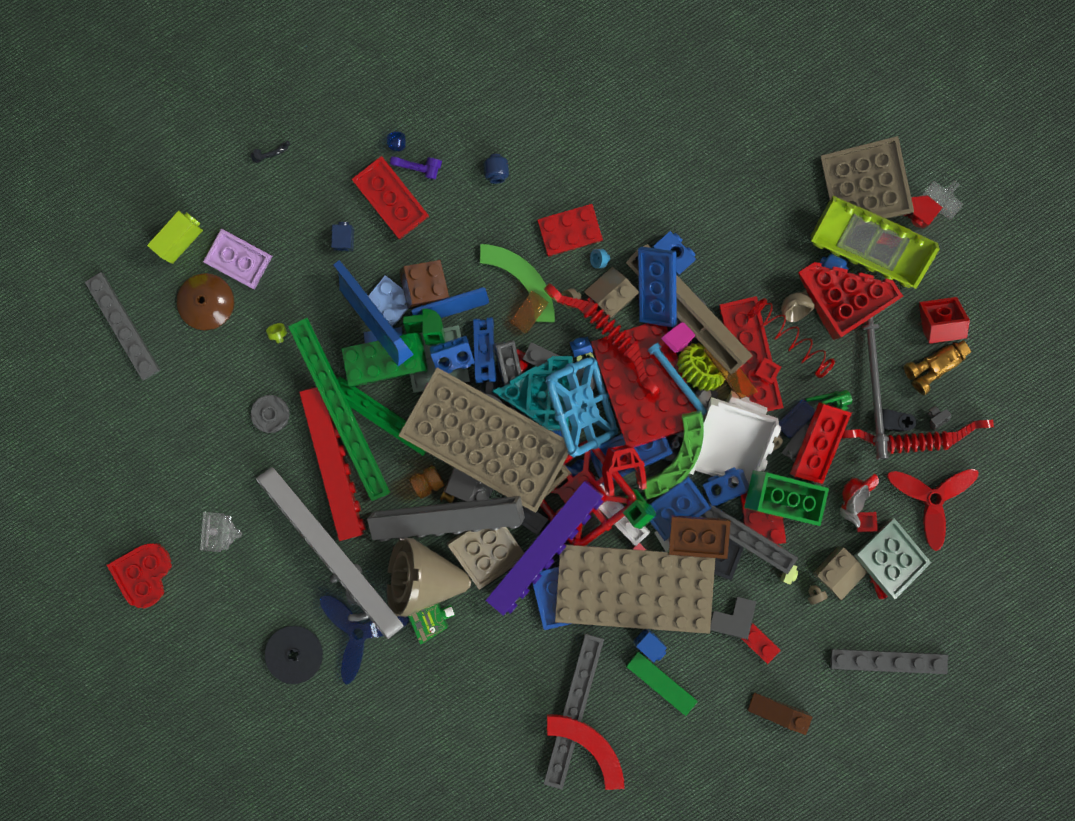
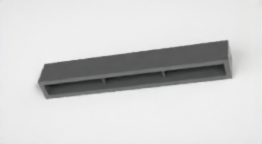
(446, 518)

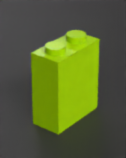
(175, 236)

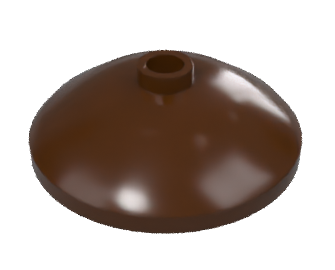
(217, 304)

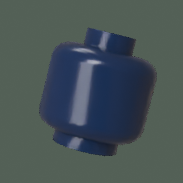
(496, 169)

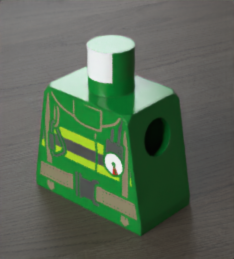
(430, 621)

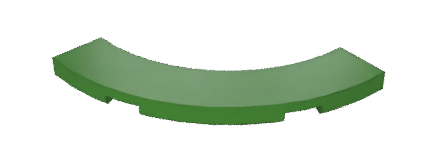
(522, 271)
(685, 459)

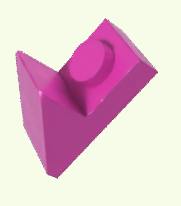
(679, 337)

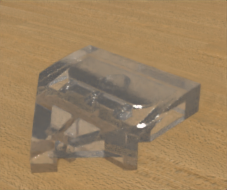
(217, 532)

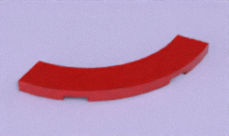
(594, 742)

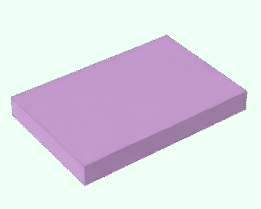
(237, 259)

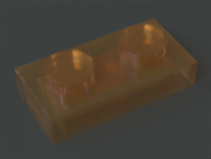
(529, 312)

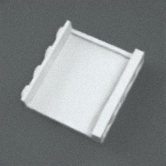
(735, 439)

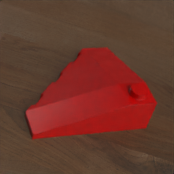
(846, 298)

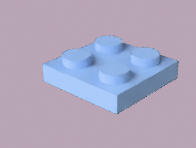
(389, 300)

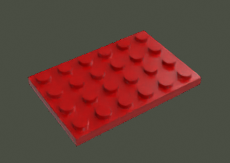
(638, 412)

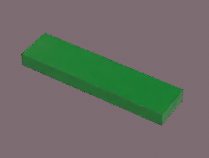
(661, 683)

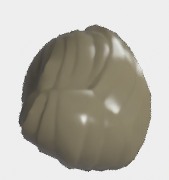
(796, 307)

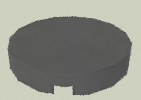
(270, 414)

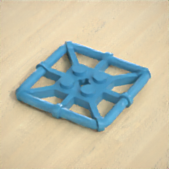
(581, 396)

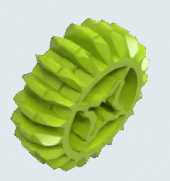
(698, 368)

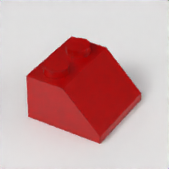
(944, 320)

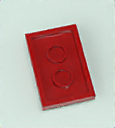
(570, 230)
(765, 524)

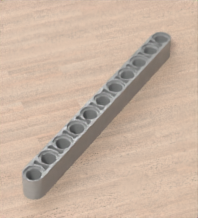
(329, 553)

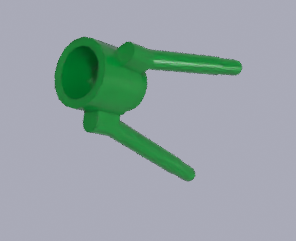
(839, 399)

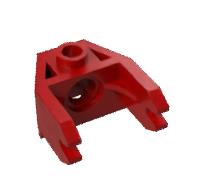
(622, 458)

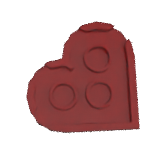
(141, 573)

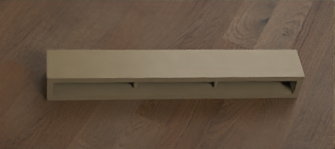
(705, 325)

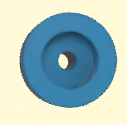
(599, 258)

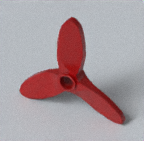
(934, 515)

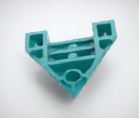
(531, 394)

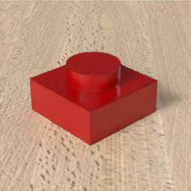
(767, 370)
(868, 522)

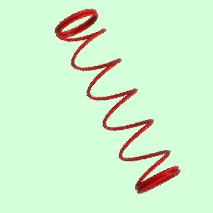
(760, 305)

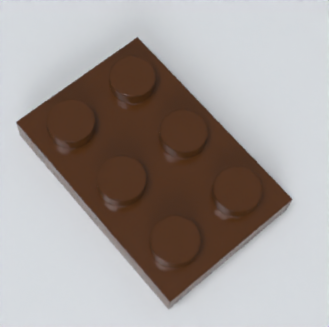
(699, 537)

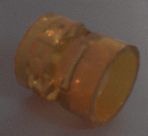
(426, 482)

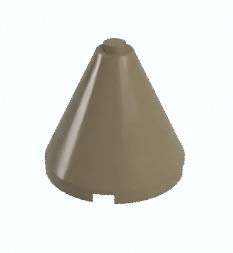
(421, 578)

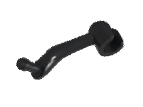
(257, 156)

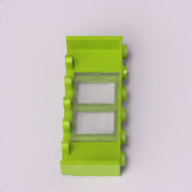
(874, 242)

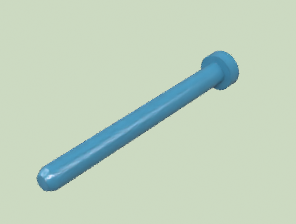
(655, 349)

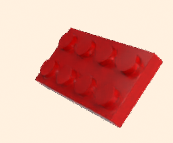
(390, 197)
(820, 443)

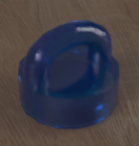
(396, 141)

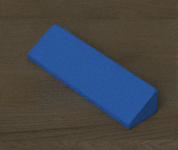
(456, 303)

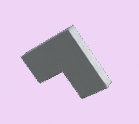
(736, 624)

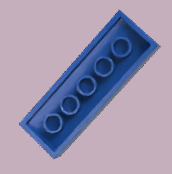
(372, 316)

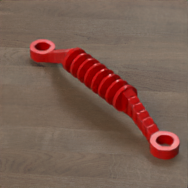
(590, 309)
(946, 439)

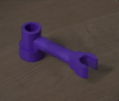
(430, 169)

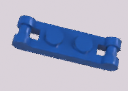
(484, 350)

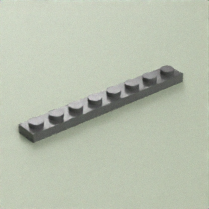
(574, 708)

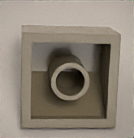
(612, 292)
(840, 572)

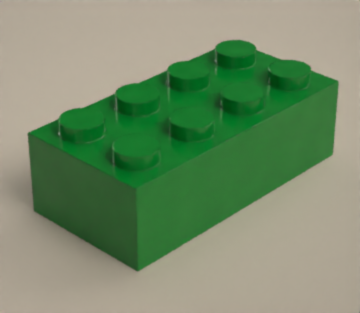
(372, 363)
(786, 497)

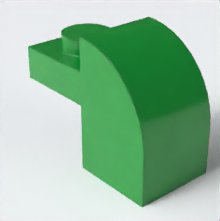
(428, 324)
(639, 512)

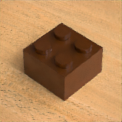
(423, 283)

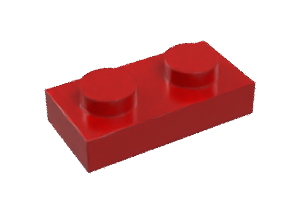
(761, 644)

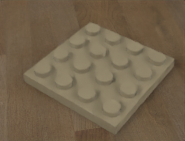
(870, 177)

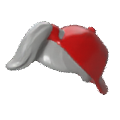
(854, 497)

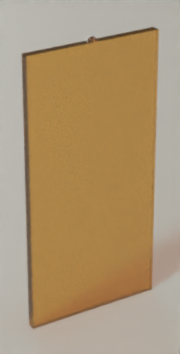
(737, 381)

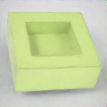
(788, 578)

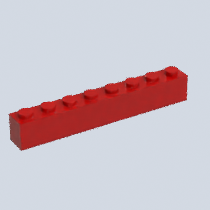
(333, 466)

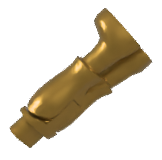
(937, 365)

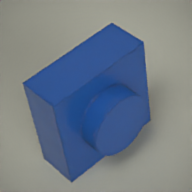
(581, 346)

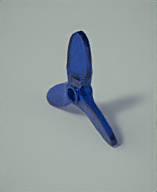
(353, 654)

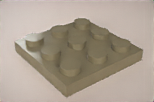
(486, 553)

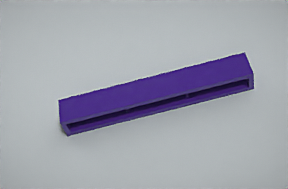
(543, 549)

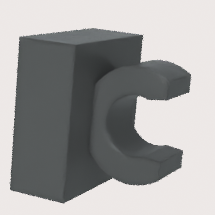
(938, 418)

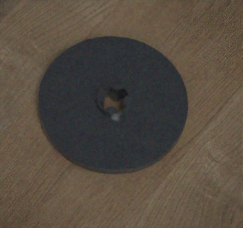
(301, 641)

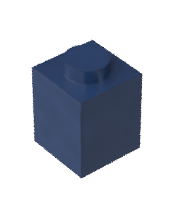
(342, 237)

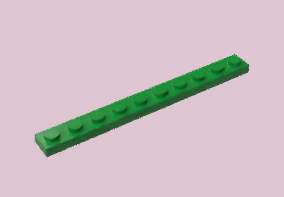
(339, 409)

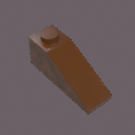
(780, 713)

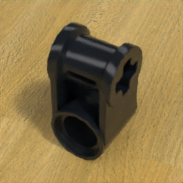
(893, 420)

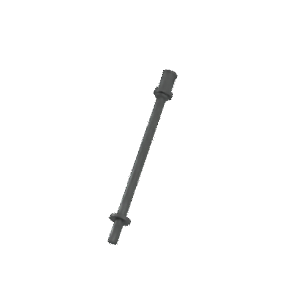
(880, 438)

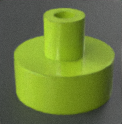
(276, 332)

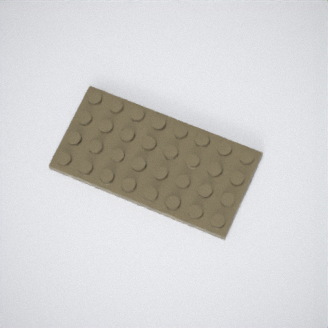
(485, 439)
(634, 589)

